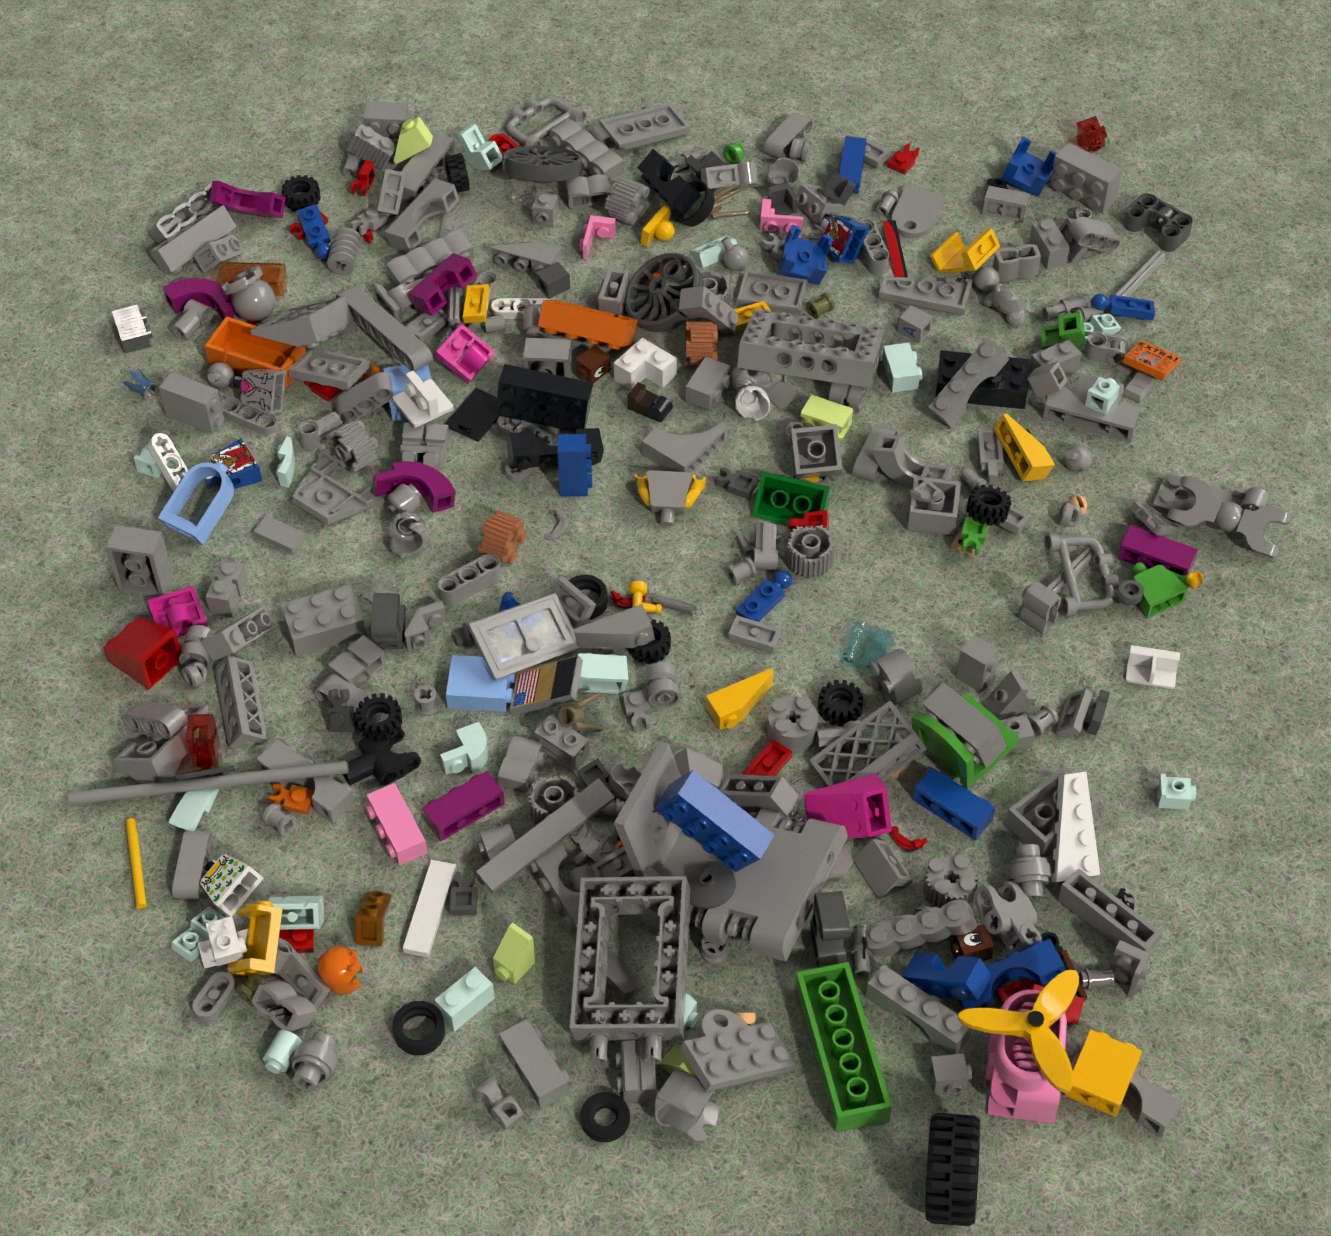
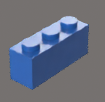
(574, 465)
(954, 803)

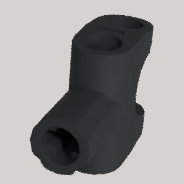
(381, 761)

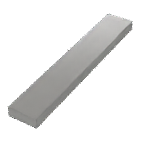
(545, 835)

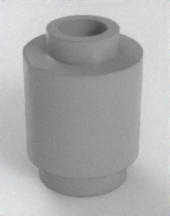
(530, 321)

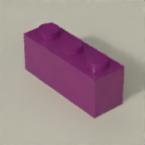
(1156, 550)
(463, 805)

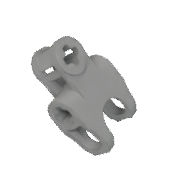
(1011, 920)

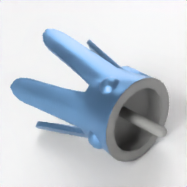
(146, 388)

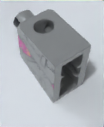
(262, 389)

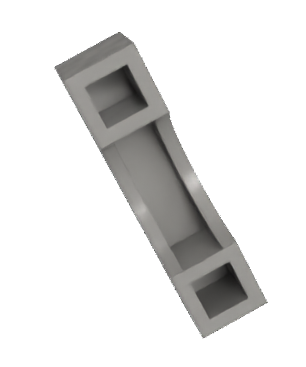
(435, 199)
(952, 400)
(330, 796)
(549, 869)
(897, 994)
(1155, 1107)

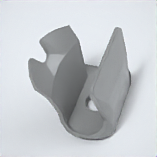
(685, 1106)

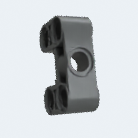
(1164, 217)
(388, 621)
(829, 927)

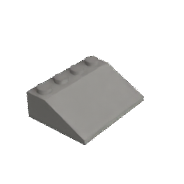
(307, 323)

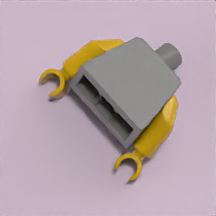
(669, 492)

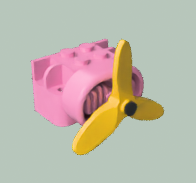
(1027, 1050)

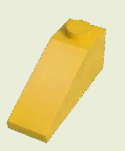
(1024, 451)
(734, 702)

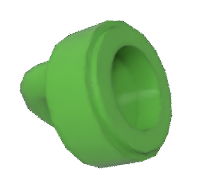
(734, 152)

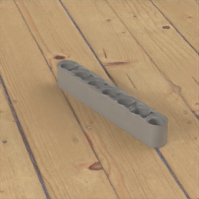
(386, 329)

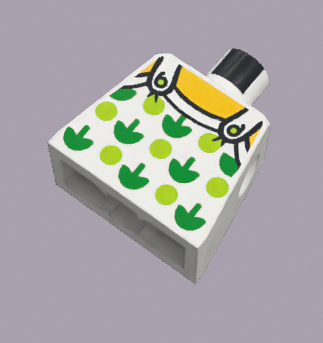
(229, 882)

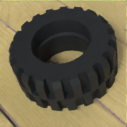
(952, 1169)

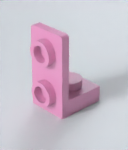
(777, 223)
(598, 226)

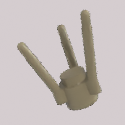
(724, 194)
(573, 714)

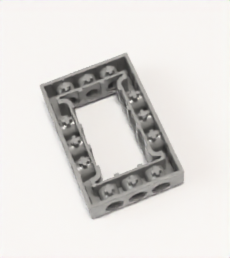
(853, 357)

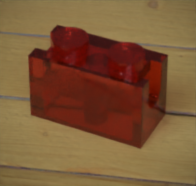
(206, 747)

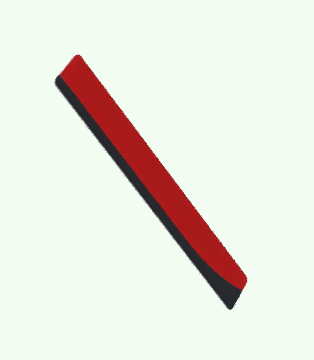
(895, 249)

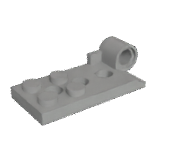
(644, 127)
(1166, 498)

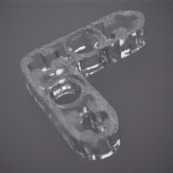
(265, 888)

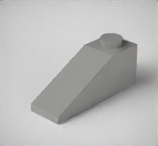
(619, 630)

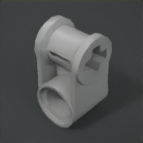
(1105, 347)

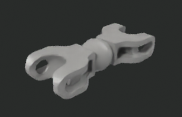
(1229, 516)

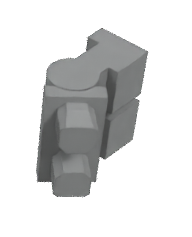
(425, 446)

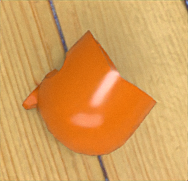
(337, 969)

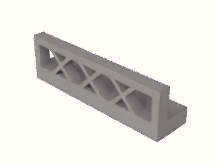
(233, 702)

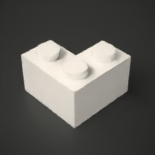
(643, 362)

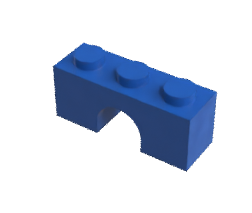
(961, 981)

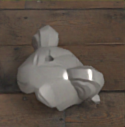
(1009, 304)

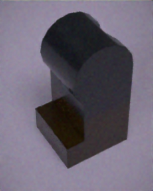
(648, 403)

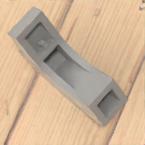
(901, 466)

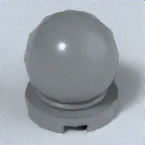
(251, 297)

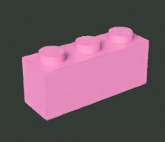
(395, 824)

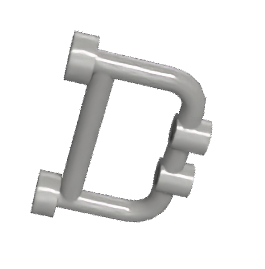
(536, 107)
(1102, 560)

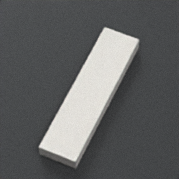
(429, 908)

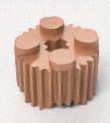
(699, 341)
(502, 536)

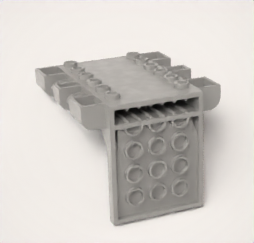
(769, 895)

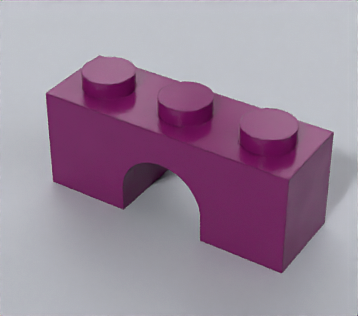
(453, 272)

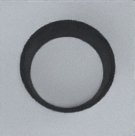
(704, 210)

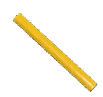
(136, 866)

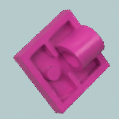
(464, 353)
(178, 610)

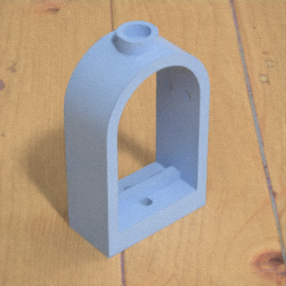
(196, 474)

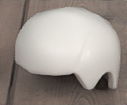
(752, 402)

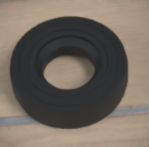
(605, 1133)

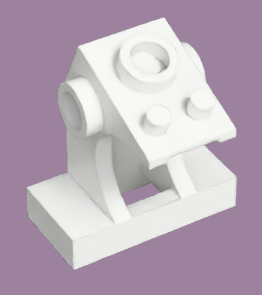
(224, 943)

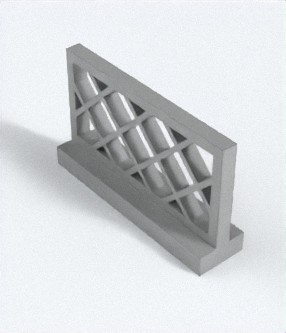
(883, 765)

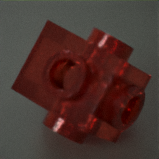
(1091, 134)

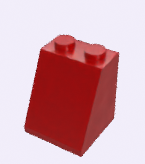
(144, 651)

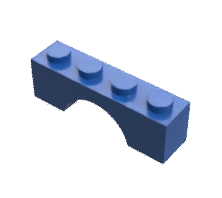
(1037, 963)

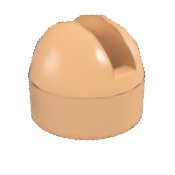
(1079, 499)
(749, 1018)

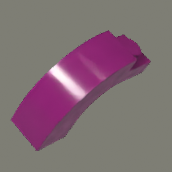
(247, 202)
(202, 291)
(428, 481)

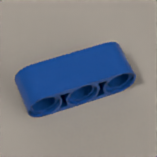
(853, 160)

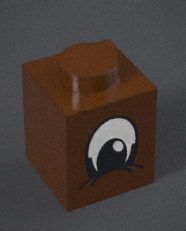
(593, 364)
(973, 944)

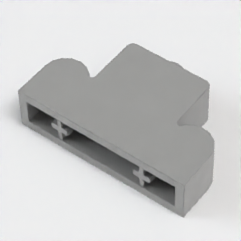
(1070, 409)

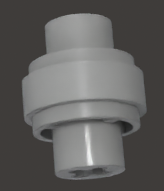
(1030, 871)
(314, 1061)

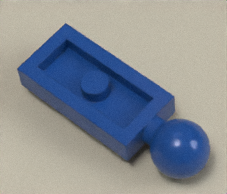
(315, 230)
(1125, 306)
(765, 597)

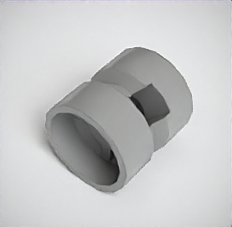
(850, 395)
(194, 649)
(662, 684)

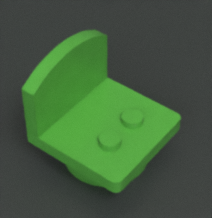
(950, 750)

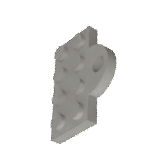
(735, 1051)

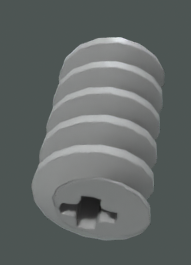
(343, 251)

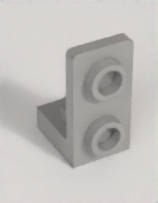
(217, 252)

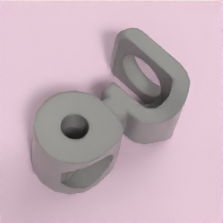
(504, 1109)

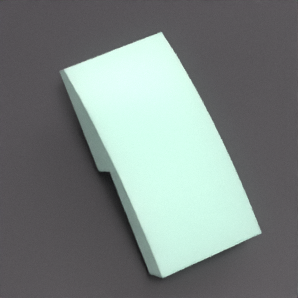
(1101, 323)
(287, 462)
(192, 807)
(187, 942)

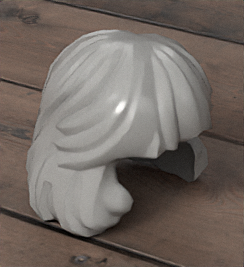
(743, 378)
(408, 534)

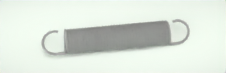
(674, 604)

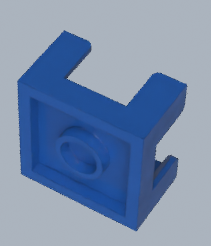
(1028, 170)
(803, 257)

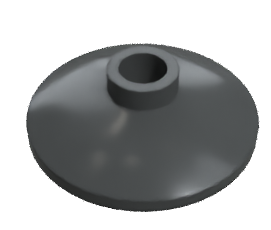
(711, 893)

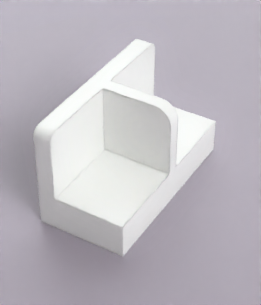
(1152, 667)

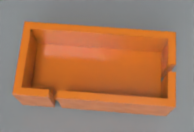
(587, 323)
(243, 351)

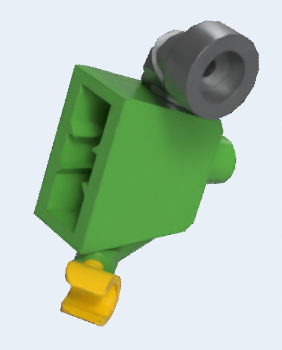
(1157, 588)

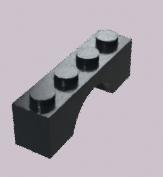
(676, 192)
(528, 452)

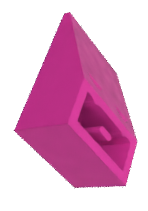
(856, 804)

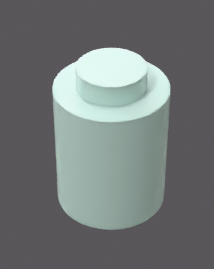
(281, 1051)

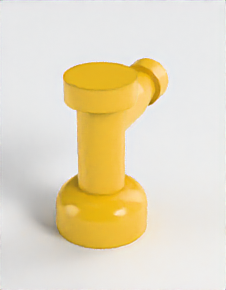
(639, 589)

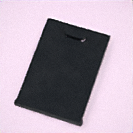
(474, 414)
(196, 773)

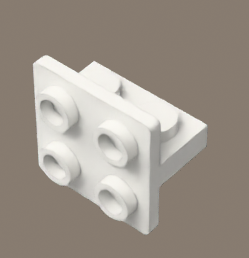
(421, 400)

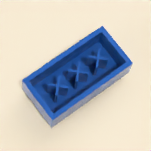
(714, 821)

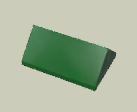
(788, 498)

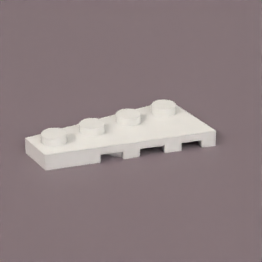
(1074, 829)

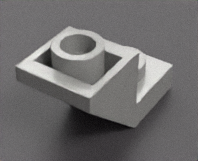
(417, 632)

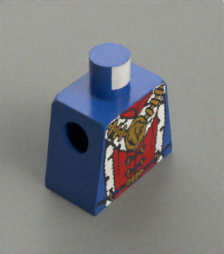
(847, 237)
(240, 463)

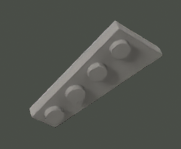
(931, 294)

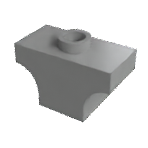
(1010, 697)

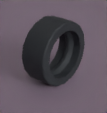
(595, 584)
(423, 1046)

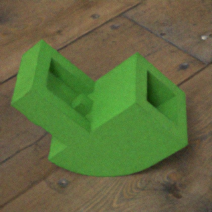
(1069, 327)

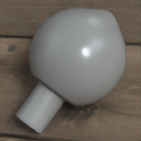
(735, 255)
(986, 279)
(220, 375)
(1078, 458)

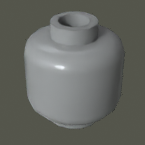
(404, 499)

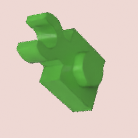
(973, 534)

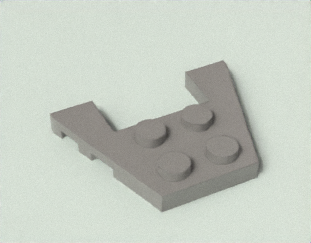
(328, 498)

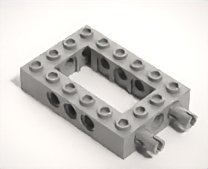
(652, 1022)

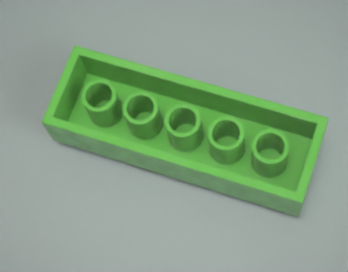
(843, 1047)

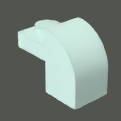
(477, 151)
(471, 750)

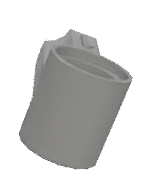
(400, 294)
(193, 316)
(313, 431)
(765, 553)
(829, 735)

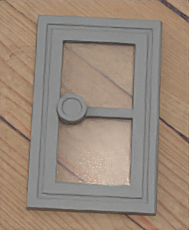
(524, 636)

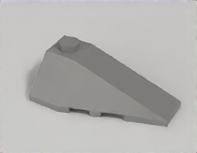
(156, 755)

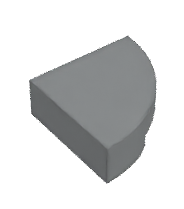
(926, 492)

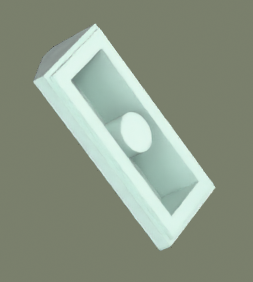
(711, 251)

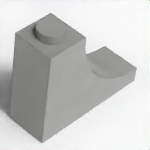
(683, 452)

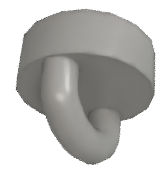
(1066, 514)
(192, 675)

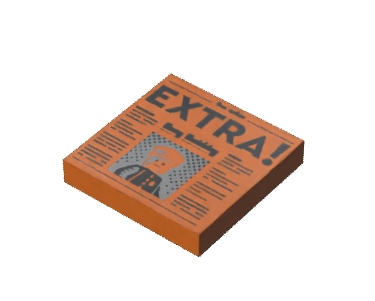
(1151, 360)

